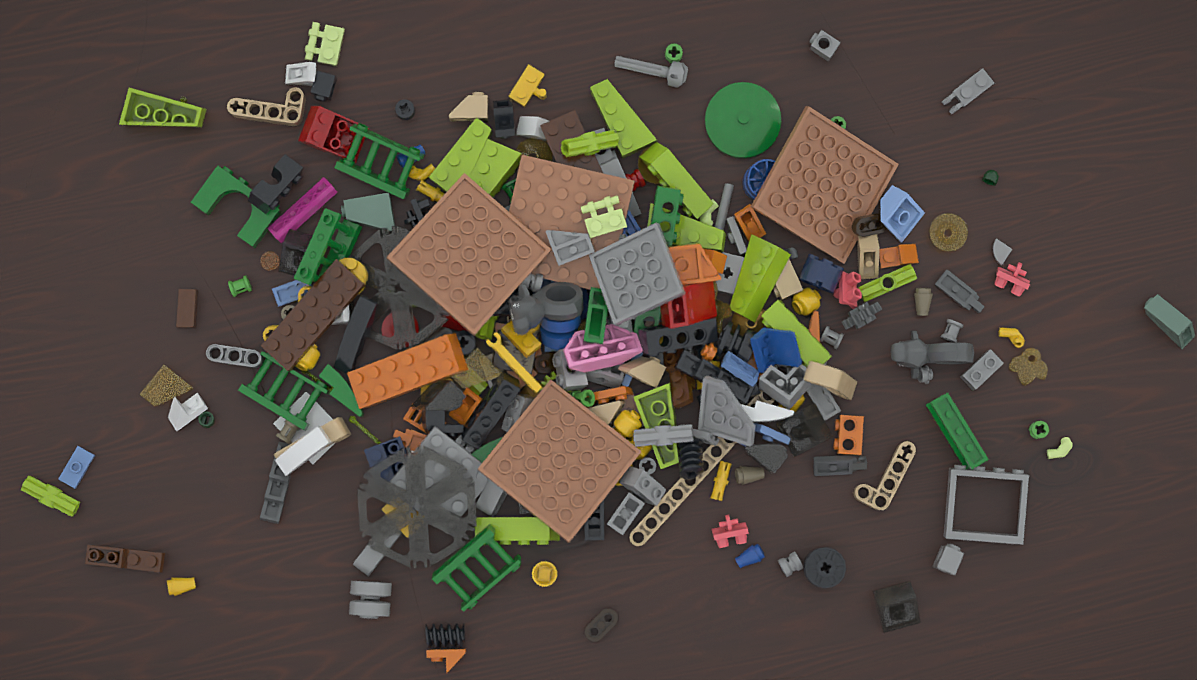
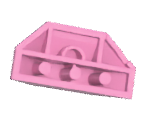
(616, 349)

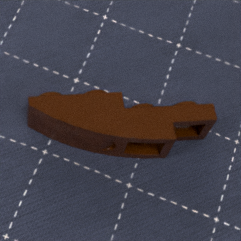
(680, 383)
(125, 558)

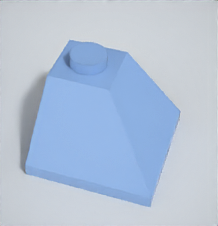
(899, 212)

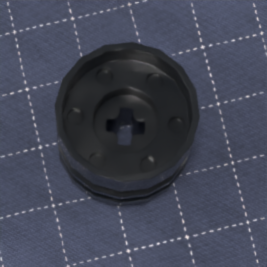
(735, 343)
(814, 561)

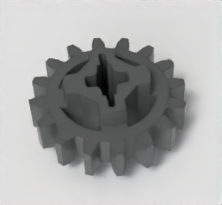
(861, 315)

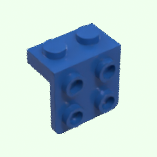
(775, 347)

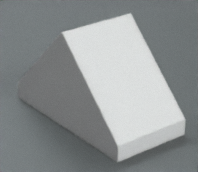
(530, 127)

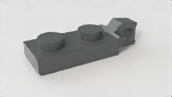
(959, 291)
(838, 464)

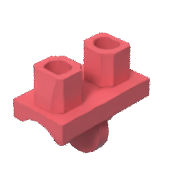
(1004, 275)
(848, 291)
(729, 529)

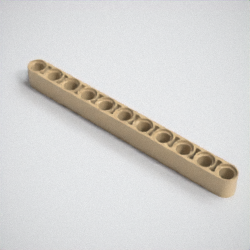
(681, 485)

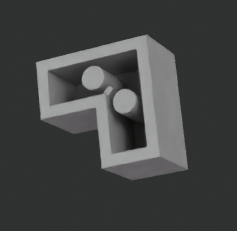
(784, 388)

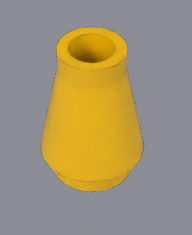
(180, 585)

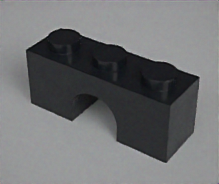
(267, 196)

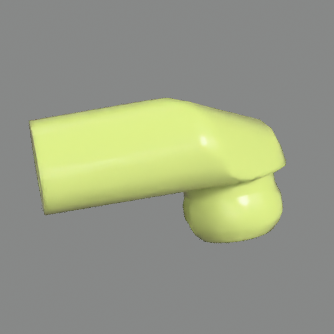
(706, 217)
(1062, 450)

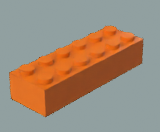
(407, 371)

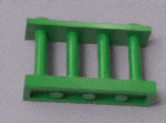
(365, 172)
(321, 239)
(283, 410)
(957, 431)
(472, 549)

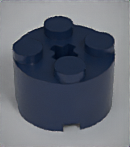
(821, 273)

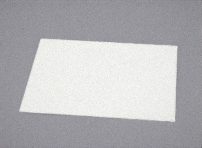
(316, 417)

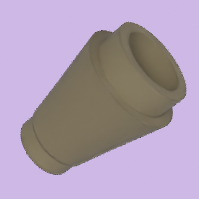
(923, 300)
(748, 474)

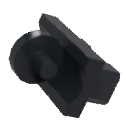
(419, 207)

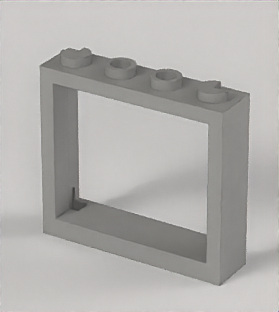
(980, 471)

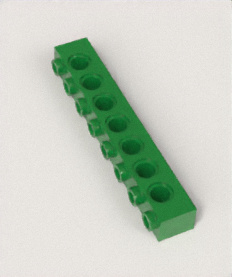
(662, 195)

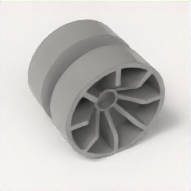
(370, 603)

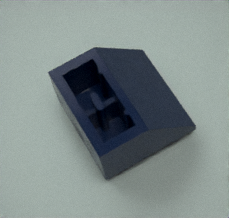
(381, 451)

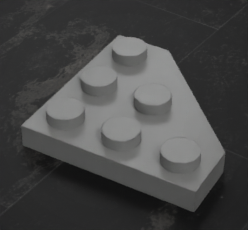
(723, 414)

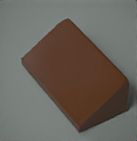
(187, 308)

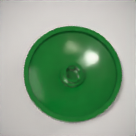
(743, 120)

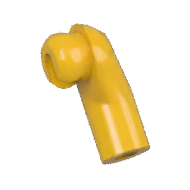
(421, 174)
(1014, 336)

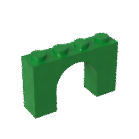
(223, 183)

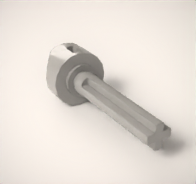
(675, 74)

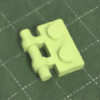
(330, 46)
(605, 222)

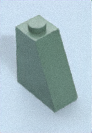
(370, 211)
(1170, 320)

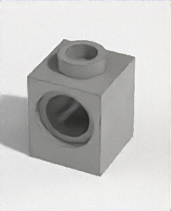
(826, 53)

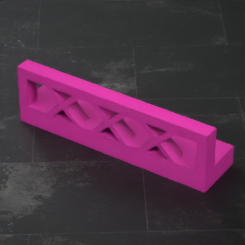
(302, 209)

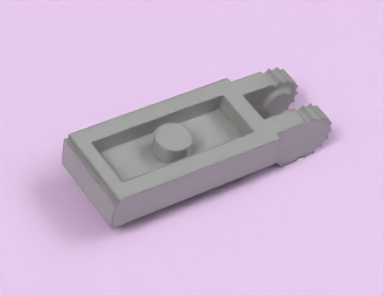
(969, 90)

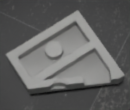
(569, 245)

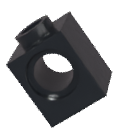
(323, 86)

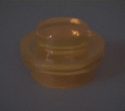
(269, 260)

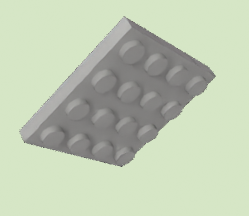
(636, 274)
(435, 472)

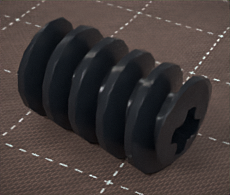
(472, 344)
(690, 459)
(445, 635)

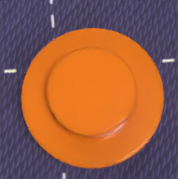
(708, 352)

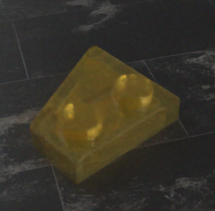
(479, 371)
(165, 387)

